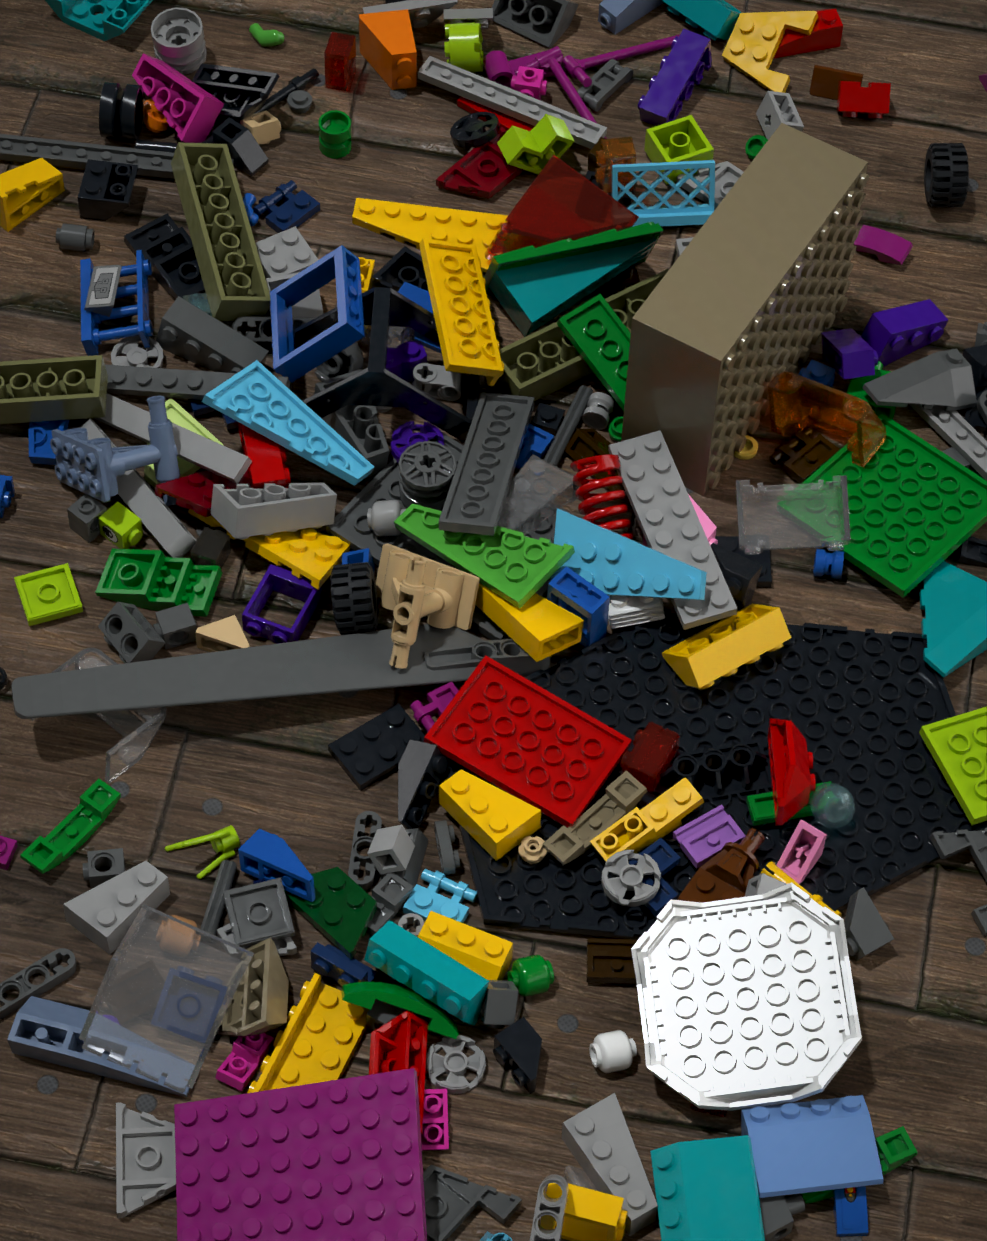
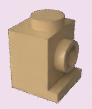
(263, 127)

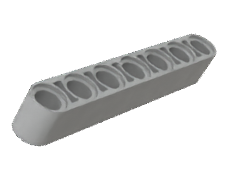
(149, 507)

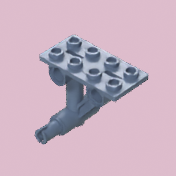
(94, 464)

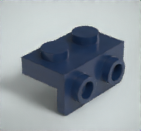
(339, 967)

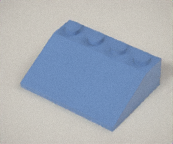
(812, 1146)

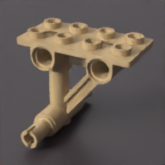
(421, 588)

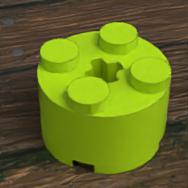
(464, 46)

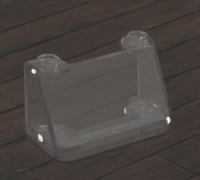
(792, 515)

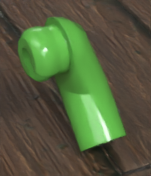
(266, 37)

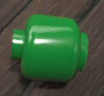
(531, 975)

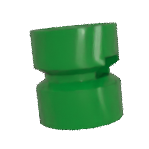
(335, 134)

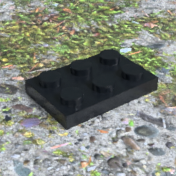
(375, 746)

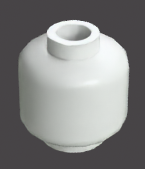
(612, 1051)

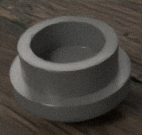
(299, 101)

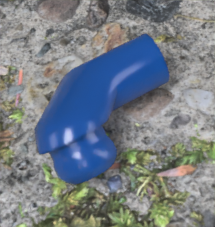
(249, 201)

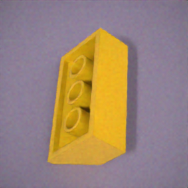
(728, 645)

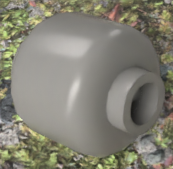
(382, 517)

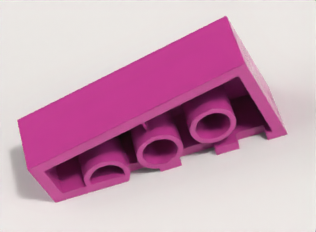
(183, 102)

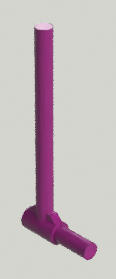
(551, 60)
(577, 67)

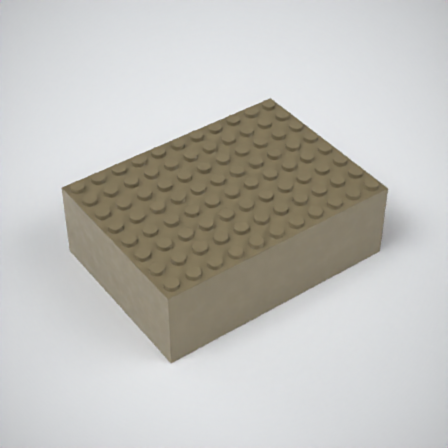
(744, 303)

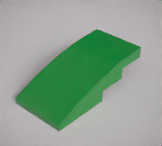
(158, 581)

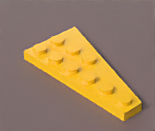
(417, 222)
(303, 551)

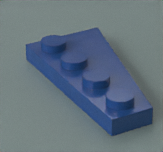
(39, 440)

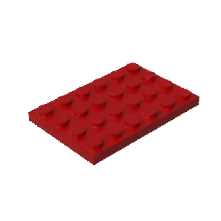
(528, 741)

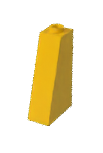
(536, 627)

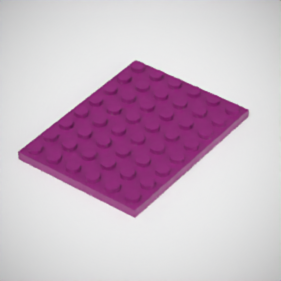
(303, 1163)

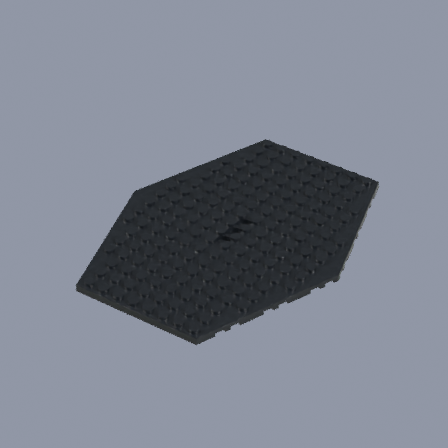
(845, 691)

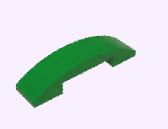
(74, 830)
(365, 993)
(893, 1151)

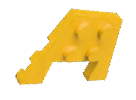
(757, 40)

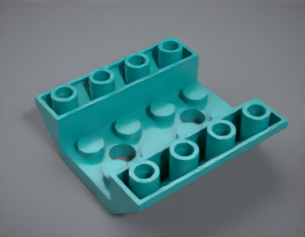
(113, 22)

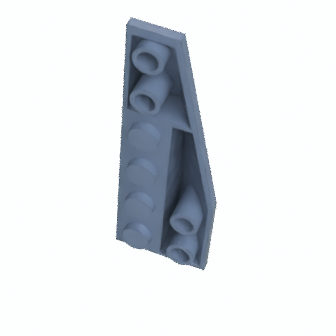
(52, 1033)

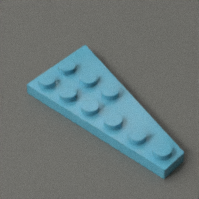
(274, 411)
(623, 565)

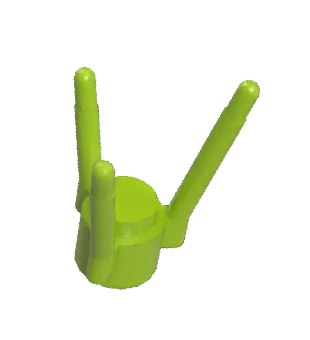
(222, 841)

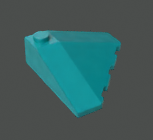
(953, 617)

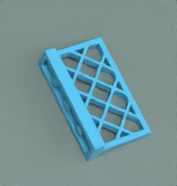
(669, 214)

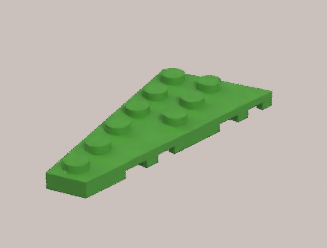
(504, 562)

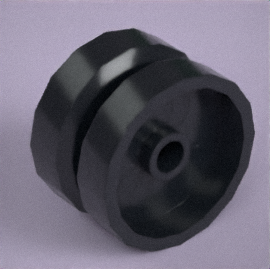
(121, 111)

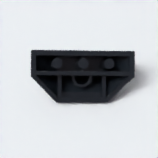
(238, 88)

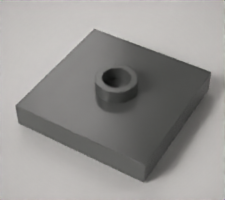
(258, 913)

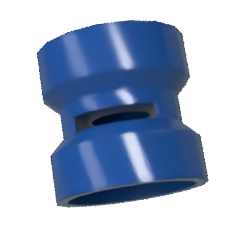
(828, 563)

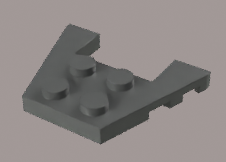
(976, 842)
(453, 1198)

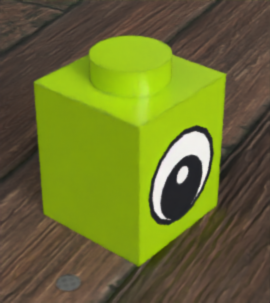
(121, 526)

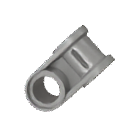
(438, 382)

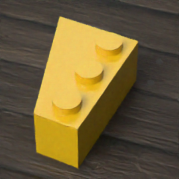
(27, 190)
(488, 813)

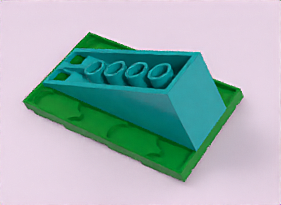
(541, 284)

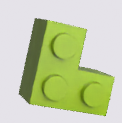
(534, 148)

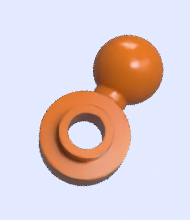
(154, 119)

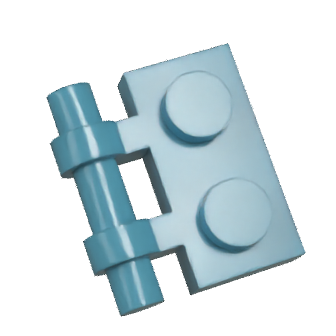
(424, 900)

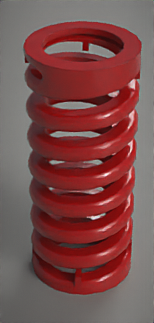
(604, 463)

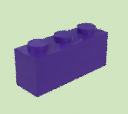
(848, 353)

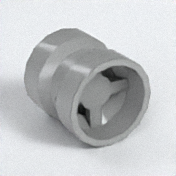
(598, 410)

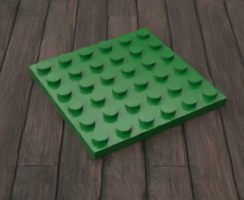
(906, 507)

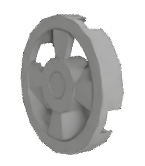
(134, 355)
(630, 878)
(455, 1064)

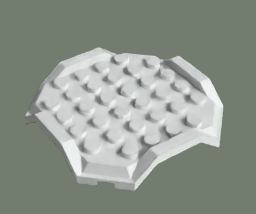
(746, 999)

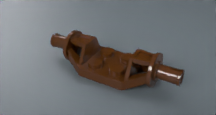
(721, 875)

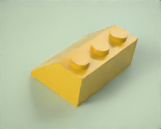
(469, 946)

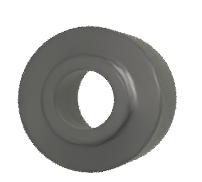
(75, 237)

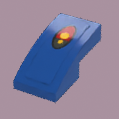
(850, 1211)

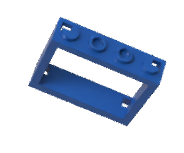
(350, 326)

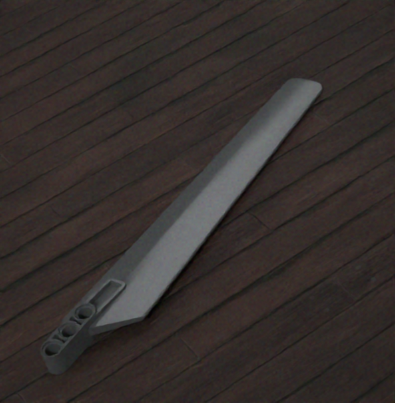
(267, 671)

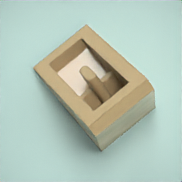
(221, 635)

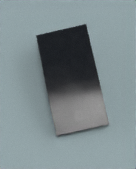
(170, 256)

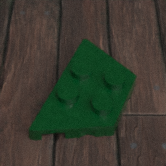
(339, 909)

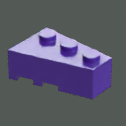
(904, 330)

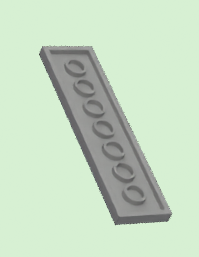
(671, 522)

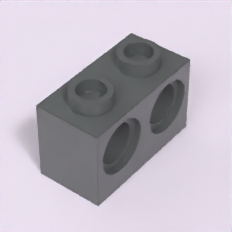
(130, 633)

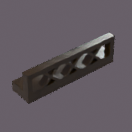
(590, 443)

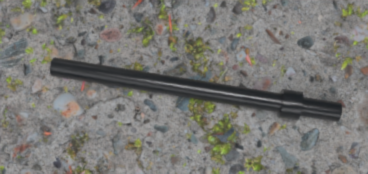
(296, 83)

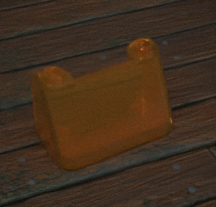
(801, 401)

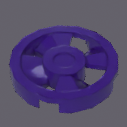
(405, 437)

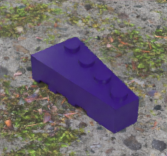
(676, 78)

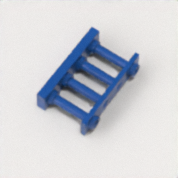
(90, 334)

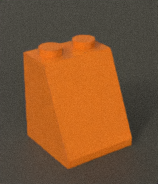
(389, 47)

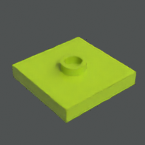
(48, 594)

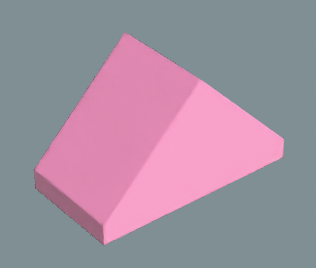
(802, 851)

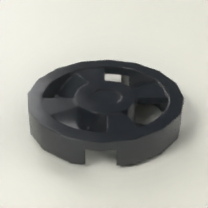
(470, 129)

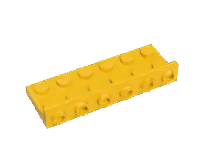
(461, 309)
(316, 1041)

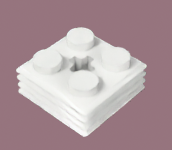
(634, 610)

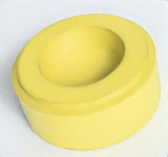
(749, 450)

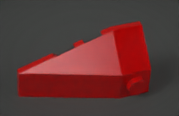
(825, 35)

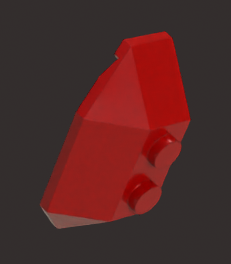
(789, 769)
(401, 1046)

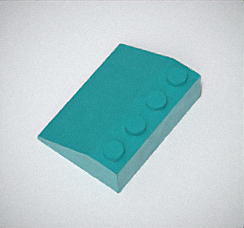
(707, 1190)

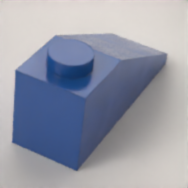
(271, 858)

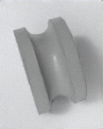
(414, 919)

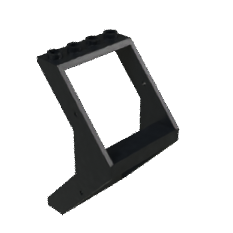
(377, 385)

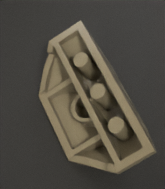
(262, 995)

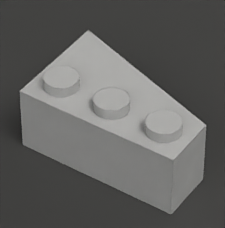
(111, 907)

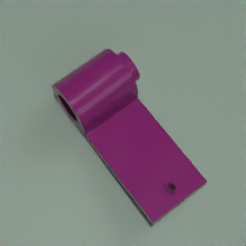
(502, 70)

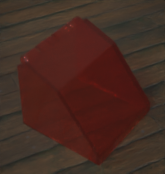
(558, 208)

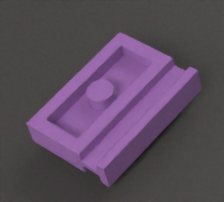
(707, 835)

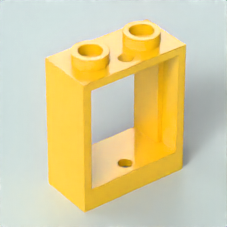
(588, 1215)

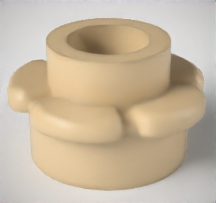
(532, 856)

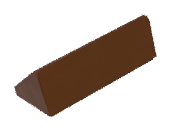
(826, 80)

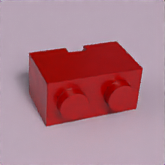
(870, 99)

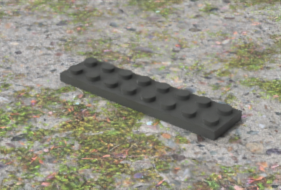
(486, 464)

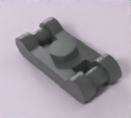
(605, 83)

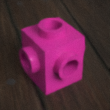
(529, 82)

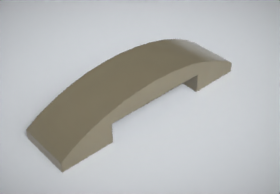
(617, 802)

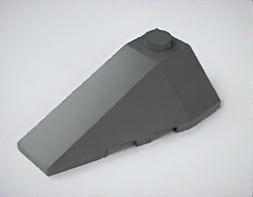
(934, 380)

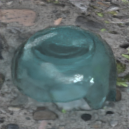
(832, 805)

